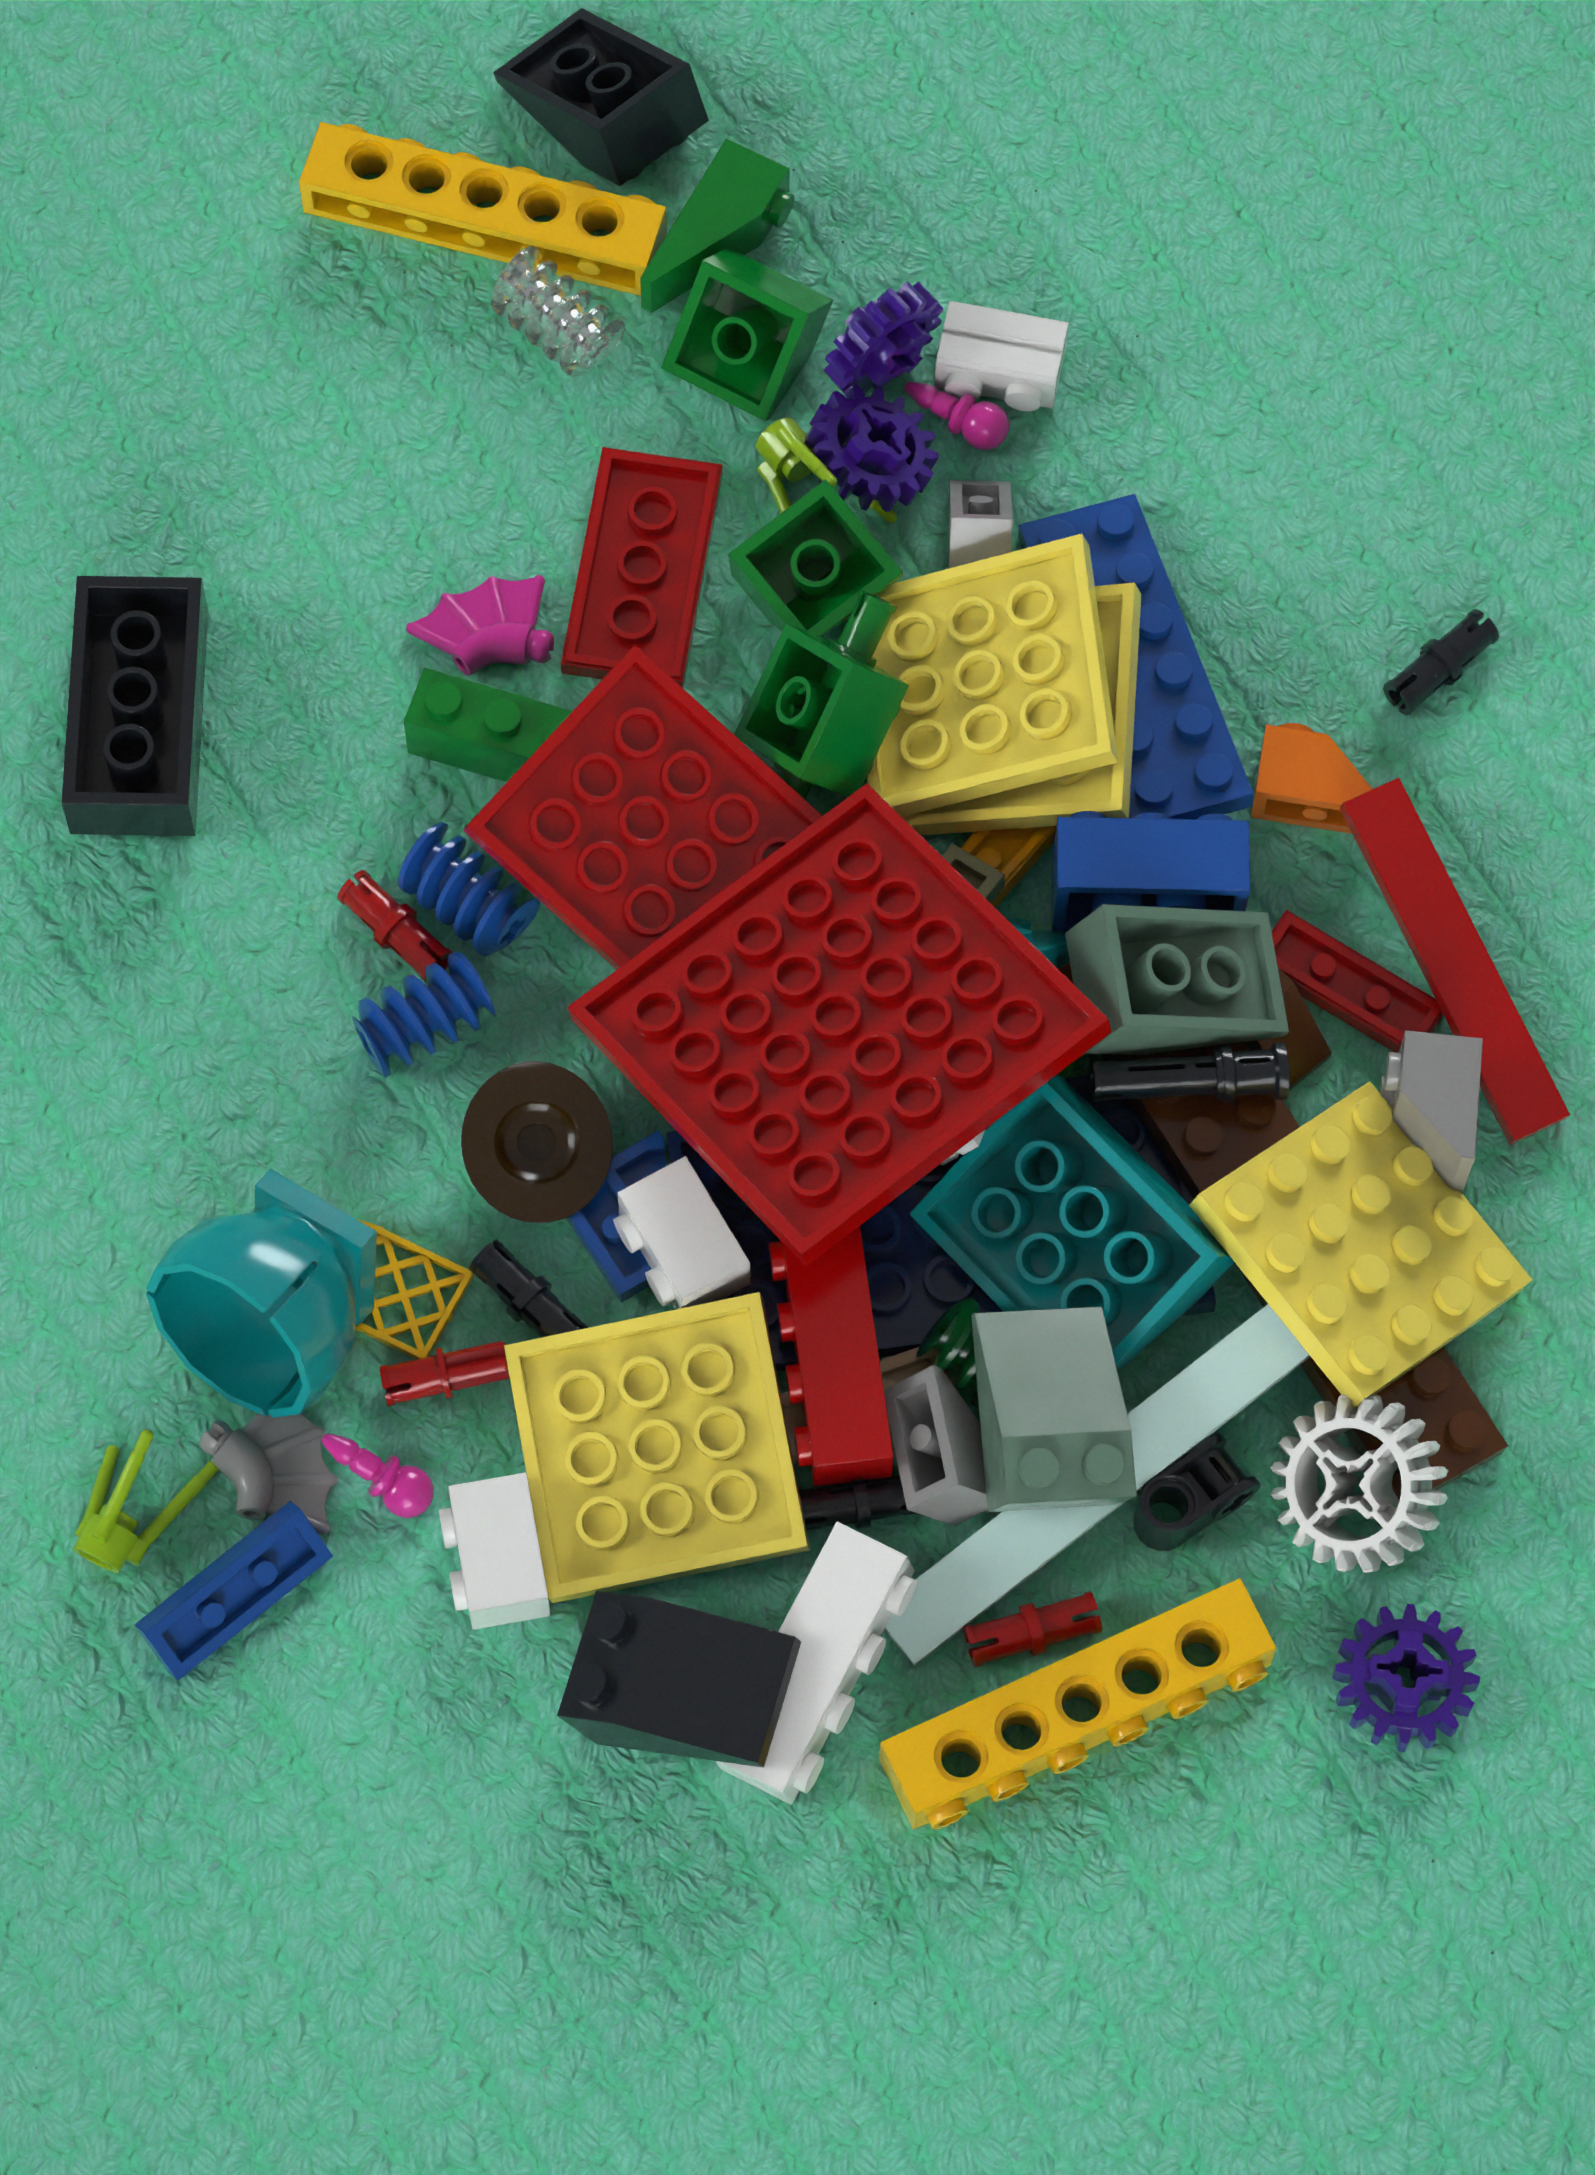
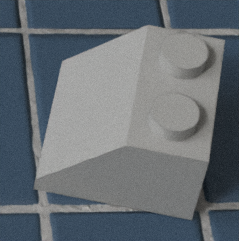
(1436, 1098)

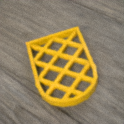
(444, 1315)

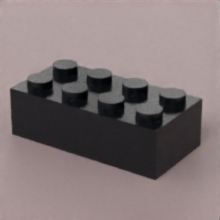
(135, 706)

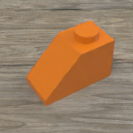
(1304, 779)

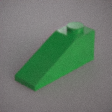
(729, 208)

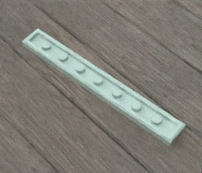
(1162, 1433)

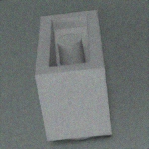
(978, 521)
(936, 1447)

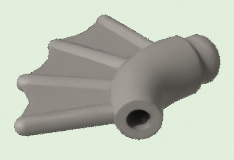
(272, 1465)

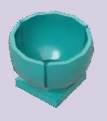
(267, 1297)

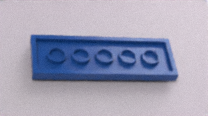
(1180, 740)

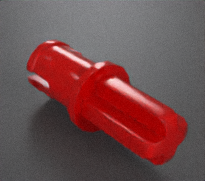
(444, 1373)

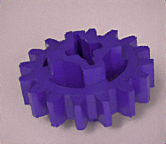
(884, 338)
(872, 447)
(1432, 1677)

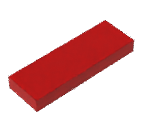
(1351, 984)

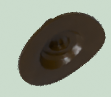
(536, 1142)

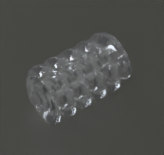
(552, 317)

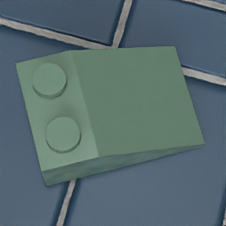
(1178, 977)
(1051, 1411)

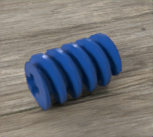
(464, 895)
(422, 1012)

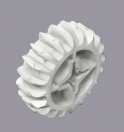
(1397, 1517)

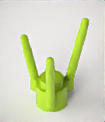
(790, 457)
(107, 1532)

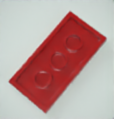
(642, 562)

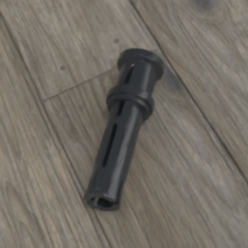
(1218, 1074)

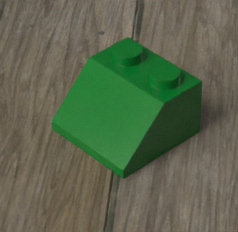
(745, 332)
(812, 563)

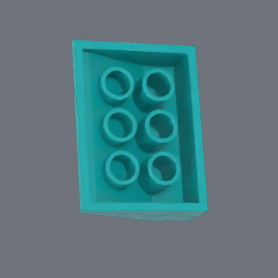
(1072, 1218)

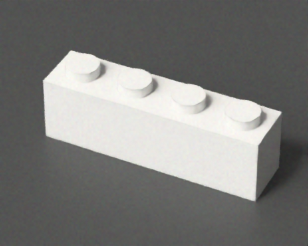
(840, 1631)

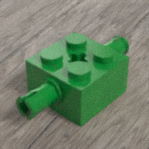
(825, 703)

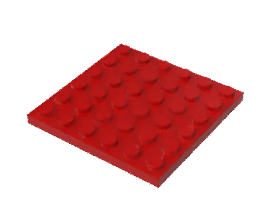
(838, 1023)

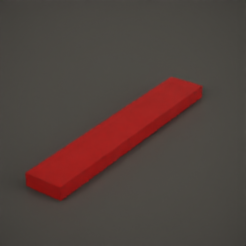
(1454, 958)

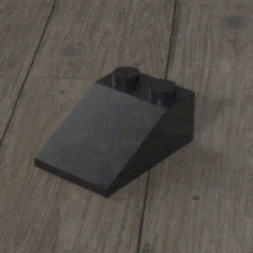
(605, 95)
(677, 1681)

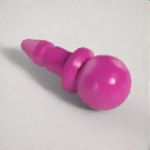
(981, 423)
(404, 1489)

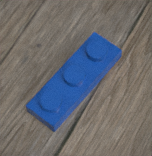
(233, 1590)

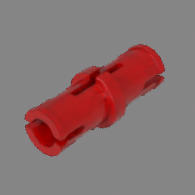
(393, 924)
(1032, 1629)

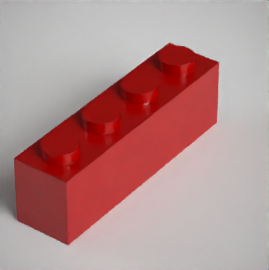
(835, 1363)

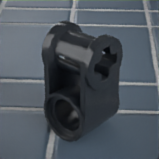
(1201, 1486)

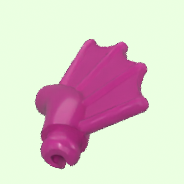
(488, 625)

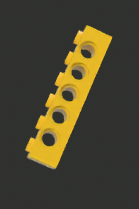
(451, 220)
(1220, 1619)

